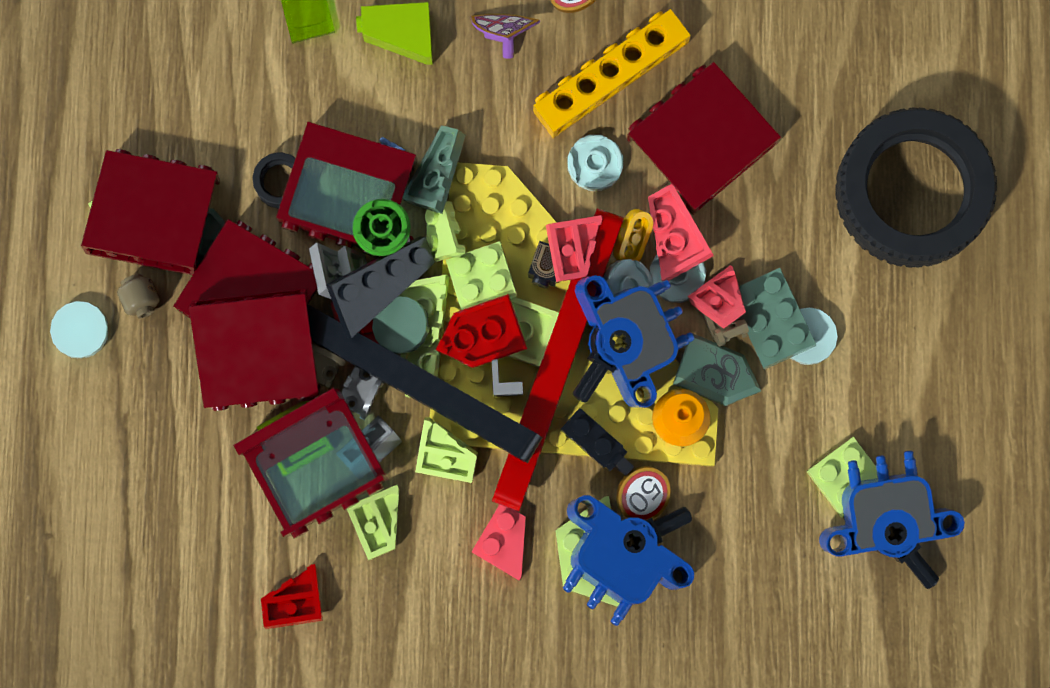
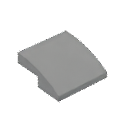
(333, 264)

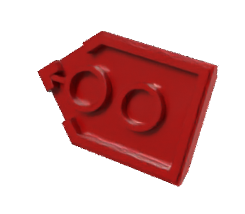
(483, 333)

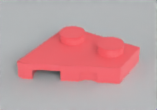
(572, 246)
(720, 298)
(503, 541)

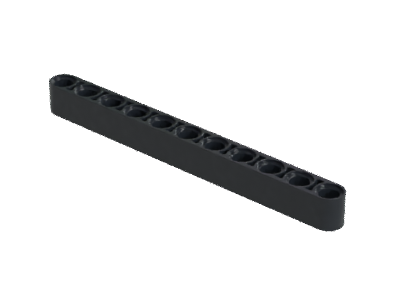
(423, 387)

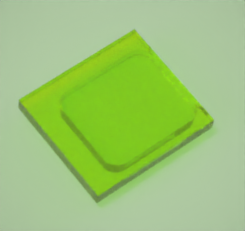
(307, 19)

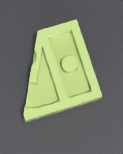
(441, 233)
(444, 454)
(376, 522)

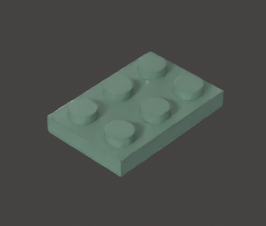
(774, 319)

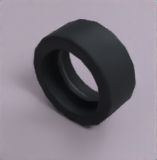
(259, 174)

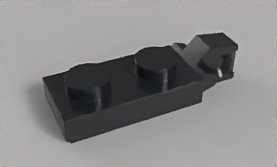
(596, 442)

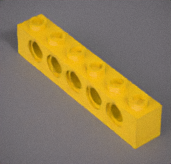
(661, 24)

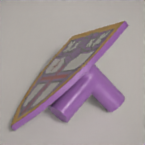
(503, 28)

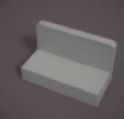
(504, 389)

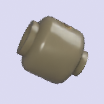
(138, 296)

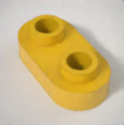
(633, 236)

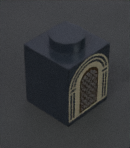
(542, 267)

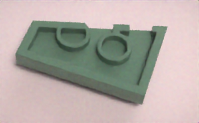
(436, 171)

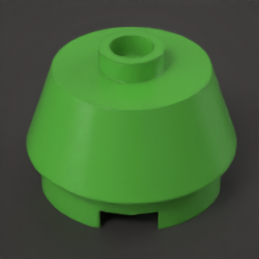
(381, 227)

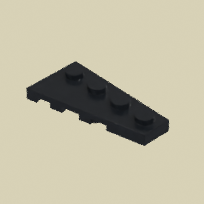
(372, 287)

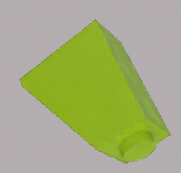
(398, 29)

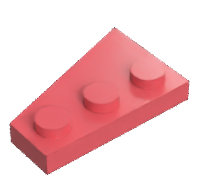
(676, 234)

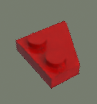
(294, 601)

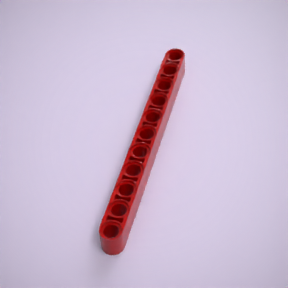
(555, 367)

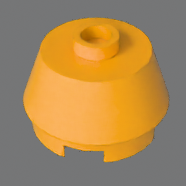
(681, 417)

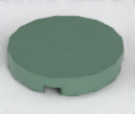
(401, 325)

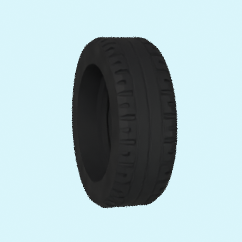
(958, 144)

